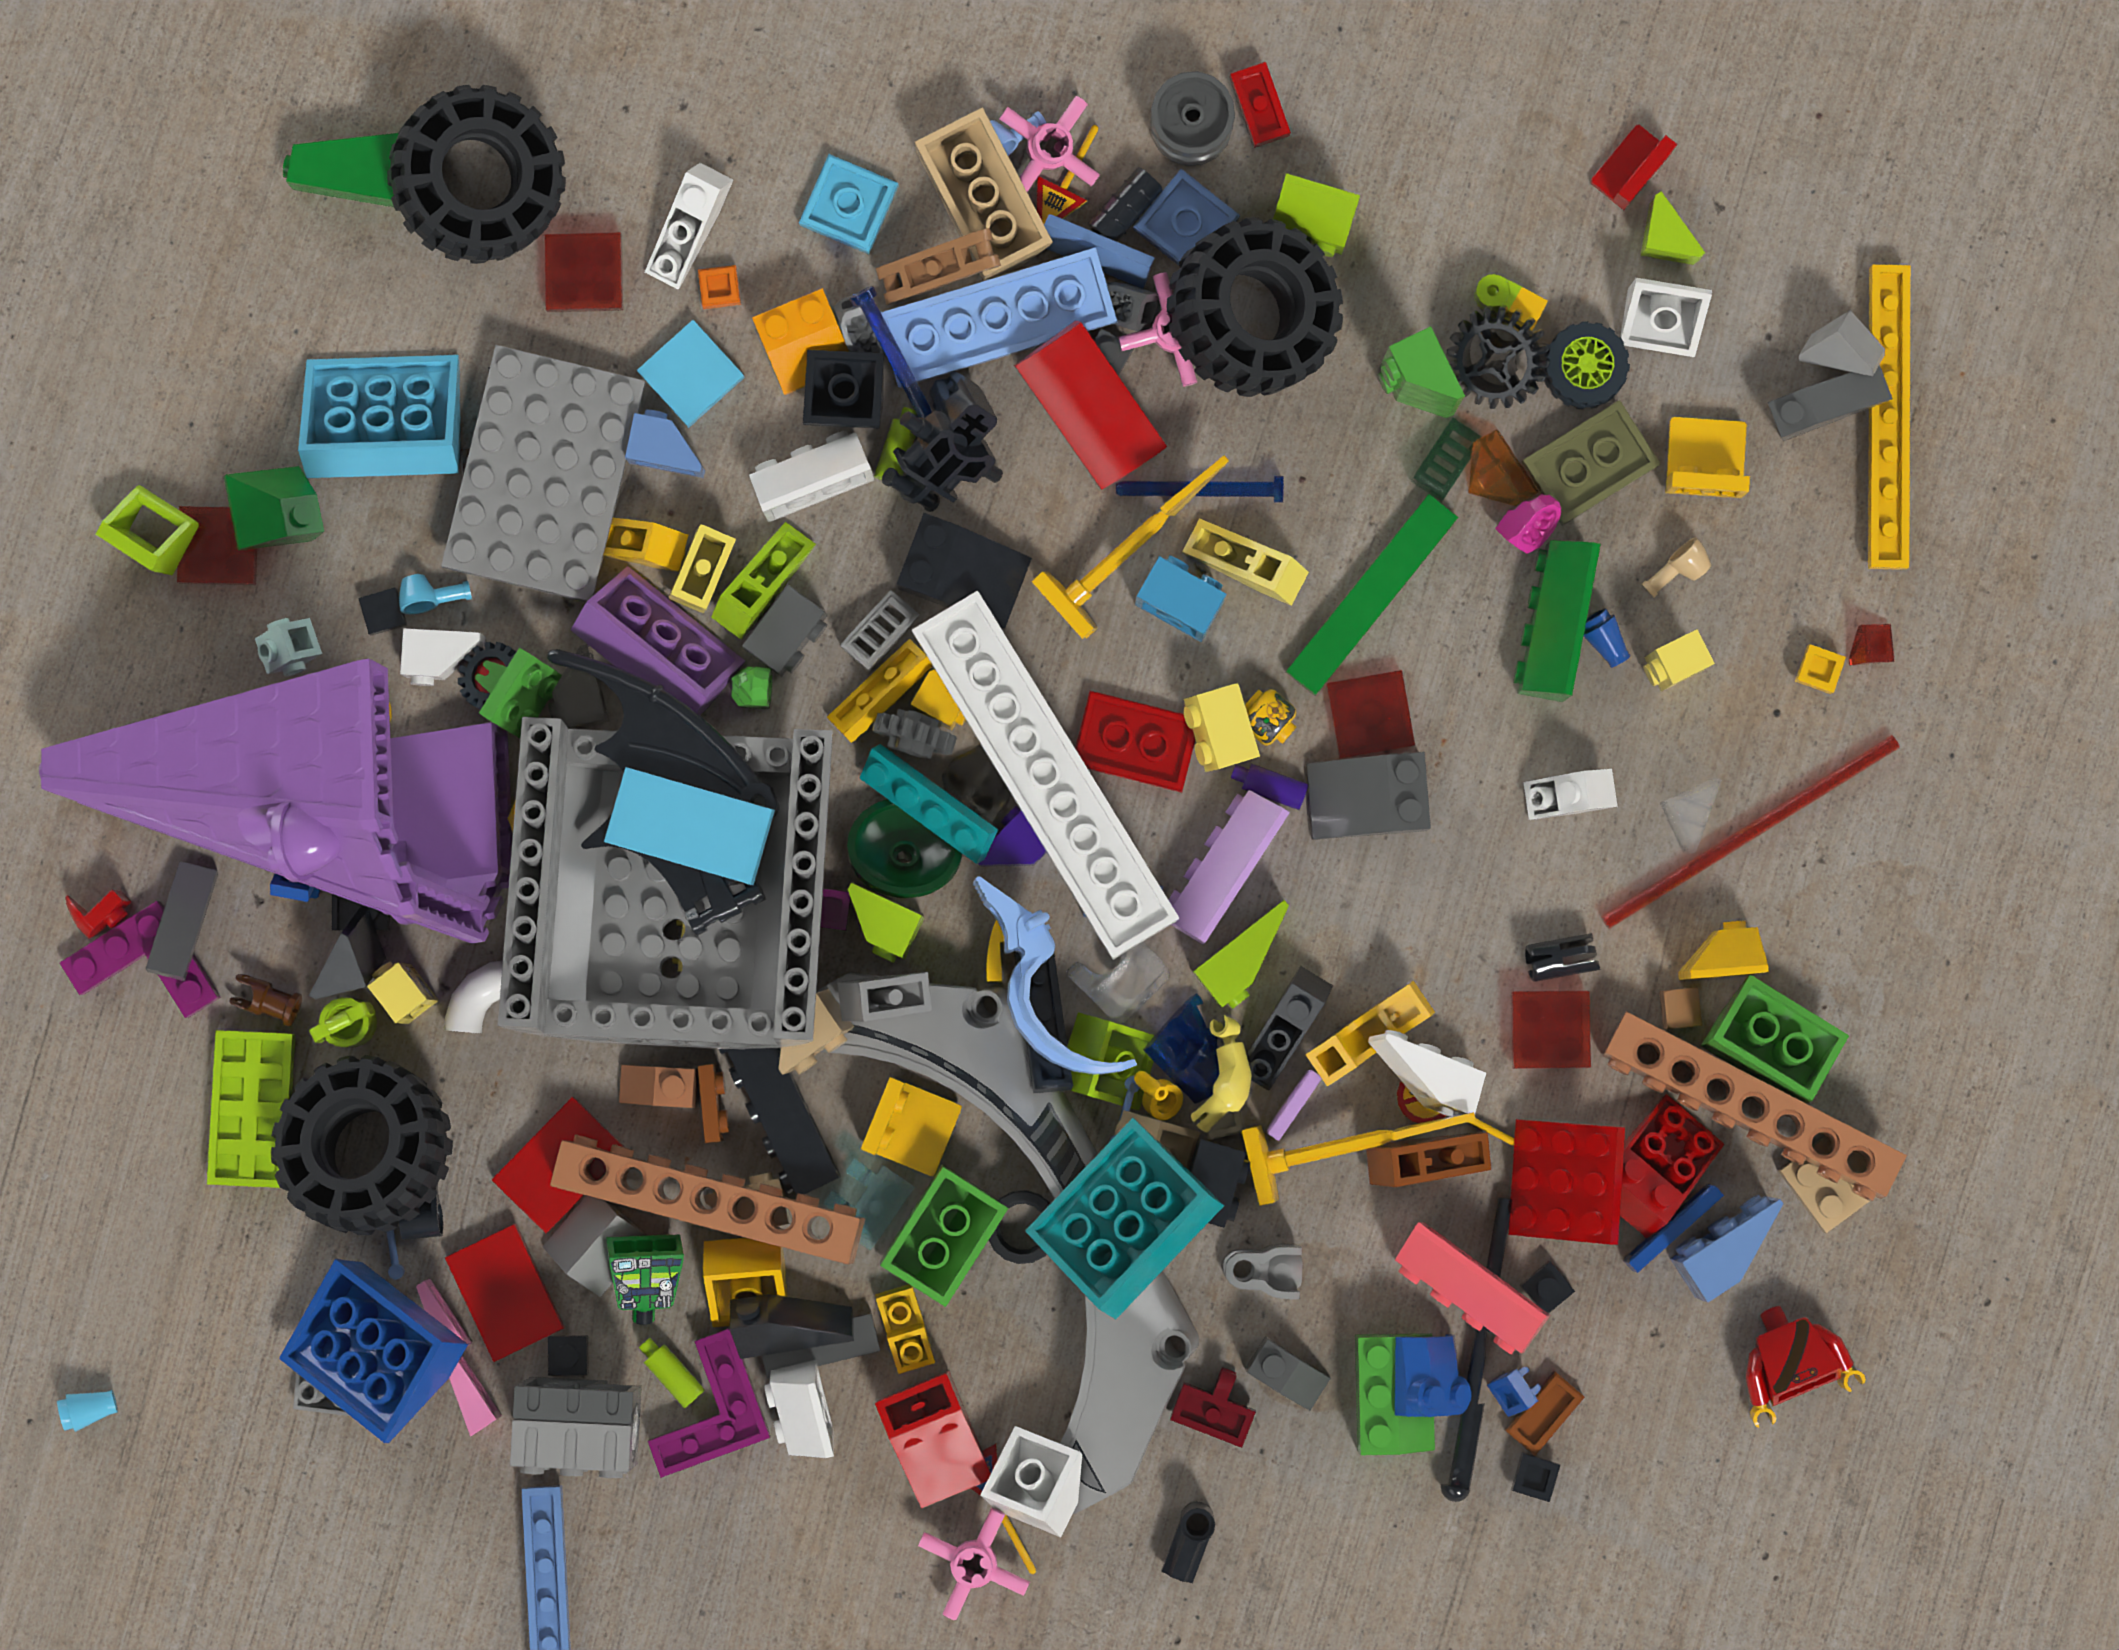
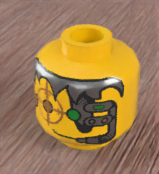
(1270, 716)

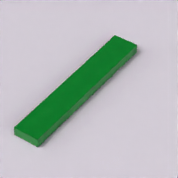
(1371, 594)

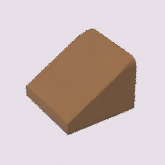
(1680, 1008)

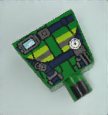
(645, 1273)

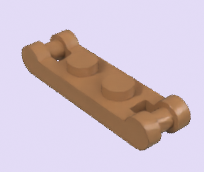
(937, 266)

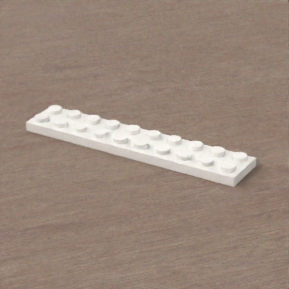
(1045, 775)

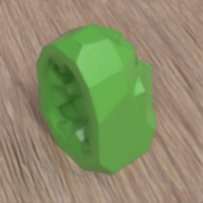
(753, 687)

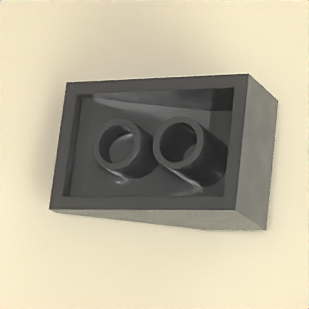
(1368, 796)

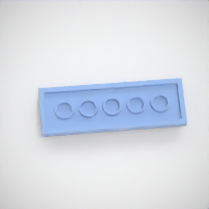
(1001, 315)

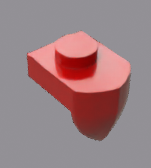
(106, 913)

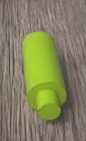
(897, 437)
(671, 1372)

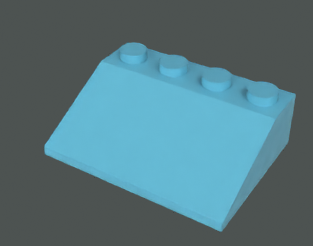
(381, 416)

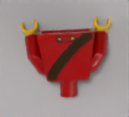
(1794, 1361)

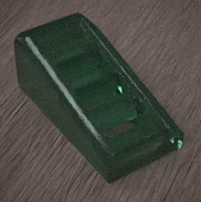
(1430, 484)

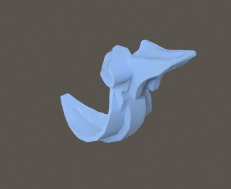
(1032, 940)

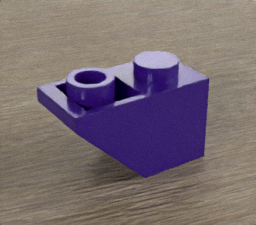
(1015, 843)

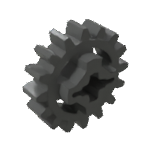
(914, 733)

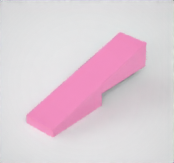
(472, 1398)

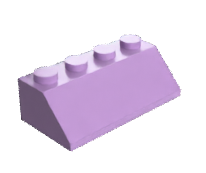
(1227, 864)

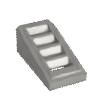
(860, 655)

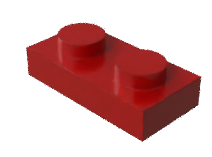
(1260, 104)

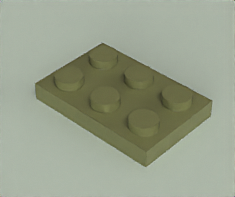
(1591, 461)

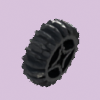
(1505, 369)

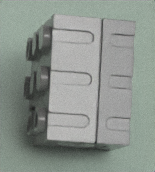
(575, 1426)

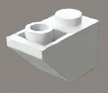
(1570, 794)

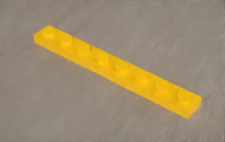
(1890, 421)

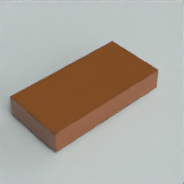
(1539, 1423)

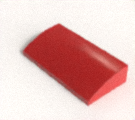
(1090, 405)

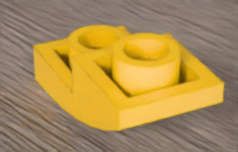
(905, 1328)

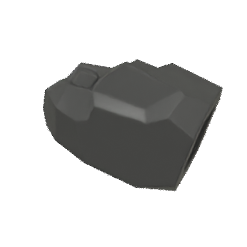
(1134, 306)
(856, 328)

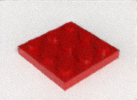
(1567, 1181)

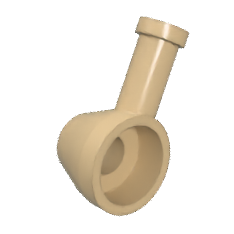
(1688, 560)

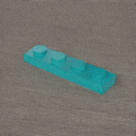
(928, 803)

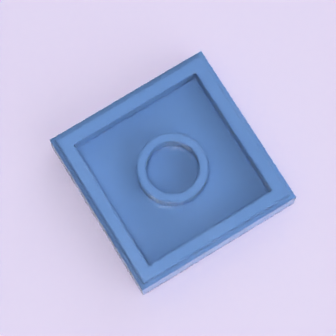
(1183, 216)

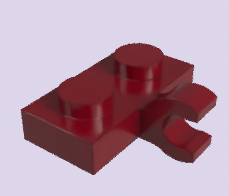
(1213, 1411)

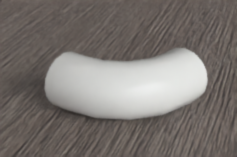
(474, 998)

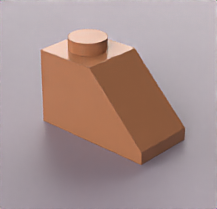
(658, 1086)

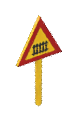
(1057, 199)

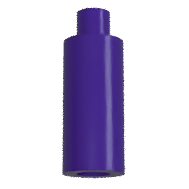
(1271, 785)

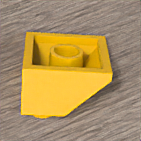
(1727, 953)

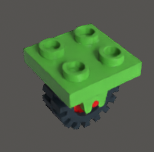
(507, 684)

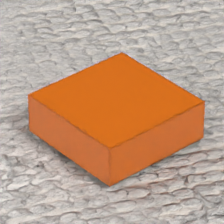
(719, 287)

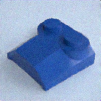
(1429, 1378)

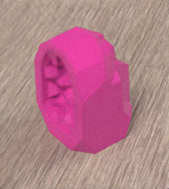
(1531, 523)

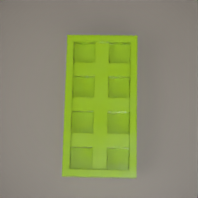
(247, 1091)

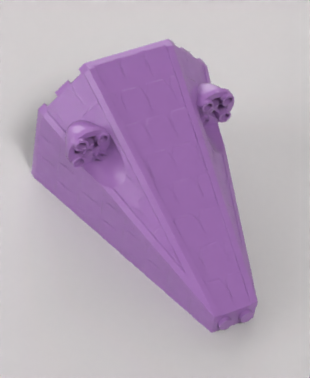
(317, 793)

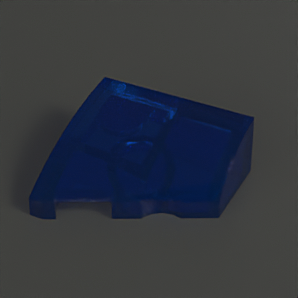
(1187, 1051)

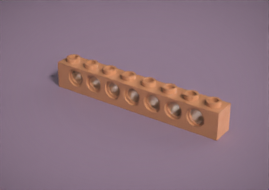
(1881, 1160)
(574, 1175)

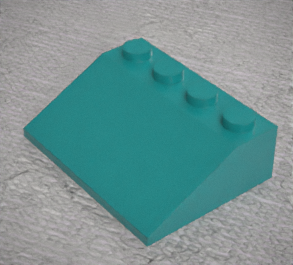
(1124, 1219)

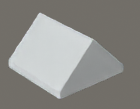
(1664, 316)

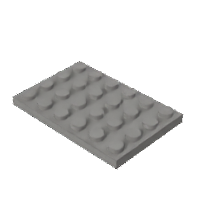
(543, 474)

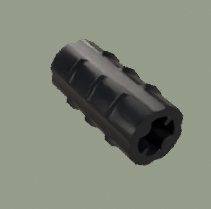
(1126, 205)

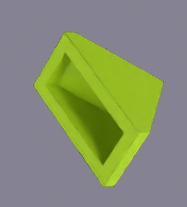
(1667, 235)

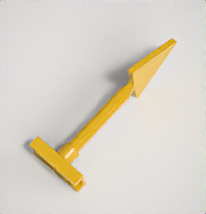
(1069, 600)
(1267, 1163)

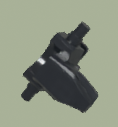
(947, 446)

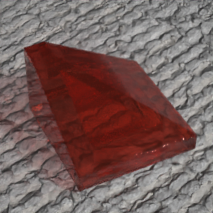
(1872, 645)

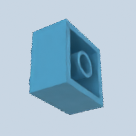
(1181, 597)

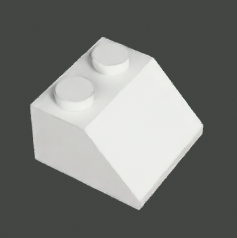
(801, 1410)
(1035, 1481)

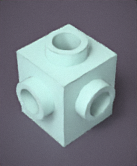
(288, 646)

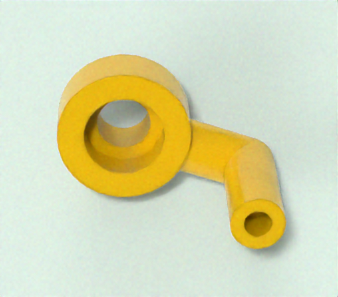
(1160, 1096)

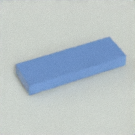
(1115, 257)

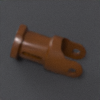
(268, 1000)

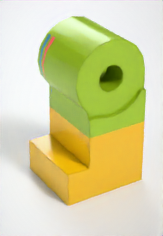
(1499, 291)

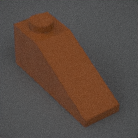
(1428, 1159)

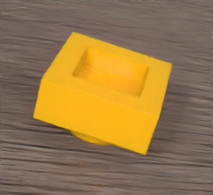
(1820, 669)

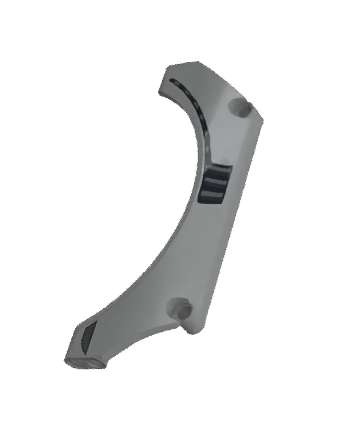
(988, 1064)

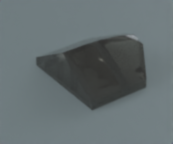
(977, 784)

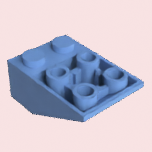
(1724, 1254)

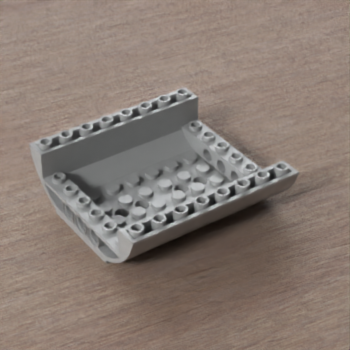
(592, 921)

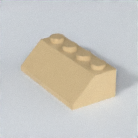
(983, 190)

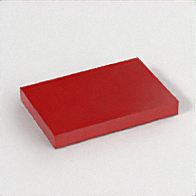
(1135, 741)
(530, 1171)
(504, 1292)

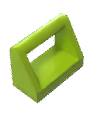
(116, 531)

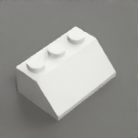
(811, 475)

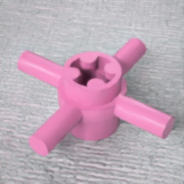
(1064, 146)
(1157, 334)
(967, 1578)

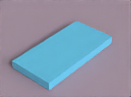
(689, 826)

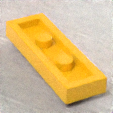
(880, 690)

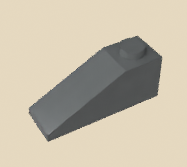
(1828, 402)

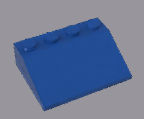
(371, 1349)

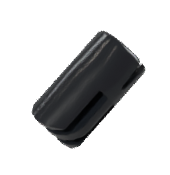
(1549, 958)

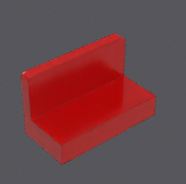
(1632, 165)

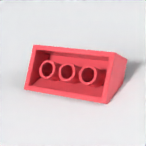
(1471, 1287)

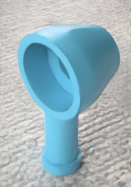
(419, 596)

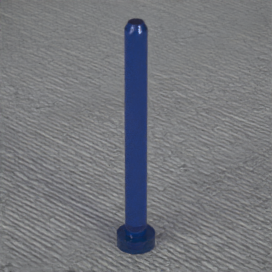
(892, 351)
(1211, 489)

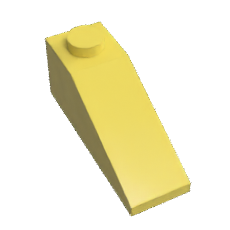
(1246, 561)

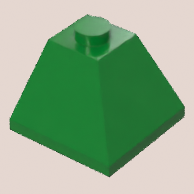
(273, 508)

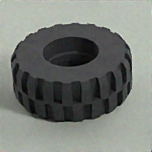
(510, 130)
(1299, 283)
(314, 1122)

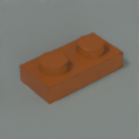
(714, 1119)

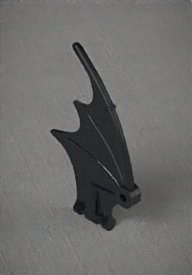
(677, 744)

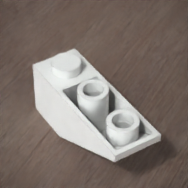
(688, 224)
(1435, 1080)

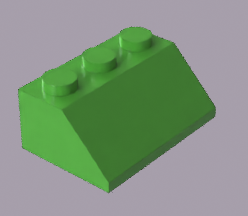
(1421, 375)
(1775, 1040)
(943, 1235)
(1377, 1425)

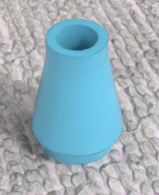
(85, 1408)

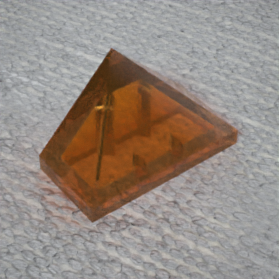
(1497, 472)

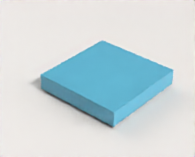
(848, 204)
(690, 373)

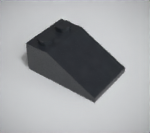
(955, 562)

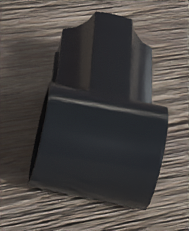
(1188, 1545)

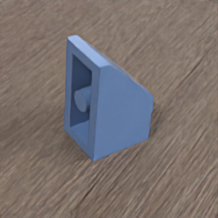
(659, 445)

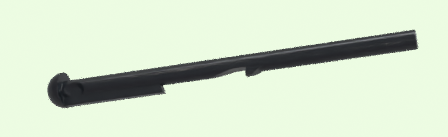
(1471, 1419)

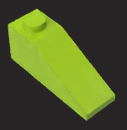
(762, 580)
(1237, 964)

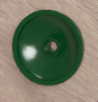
(889, 834)

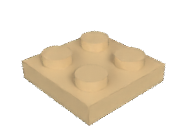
(1824, 1200)

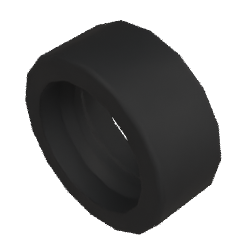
(996, 1240)

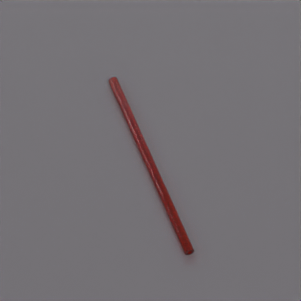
(1750, 832)

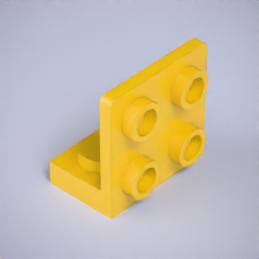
(1706, 458)
(911, 1126)

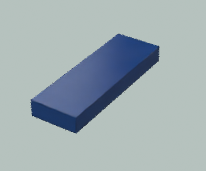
(1680, 1221)

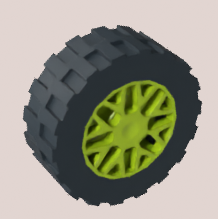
(1586, 365)

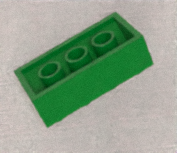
(1558, 619)

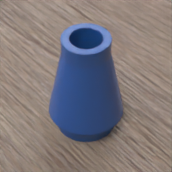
(1605, 636)

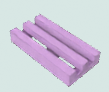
(1293, 1104)

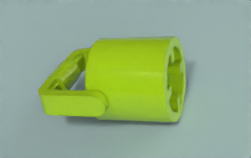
(346, 1023)

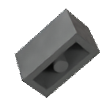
(786, 631)

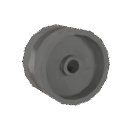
(1192, 96)

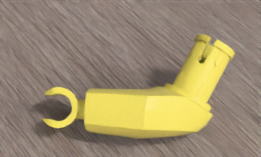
(1234, 1080)

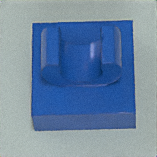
(1513, 1391)

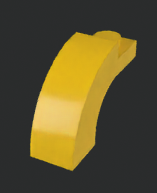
(1350, 1044)

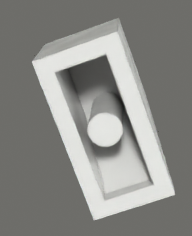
(435, 653)

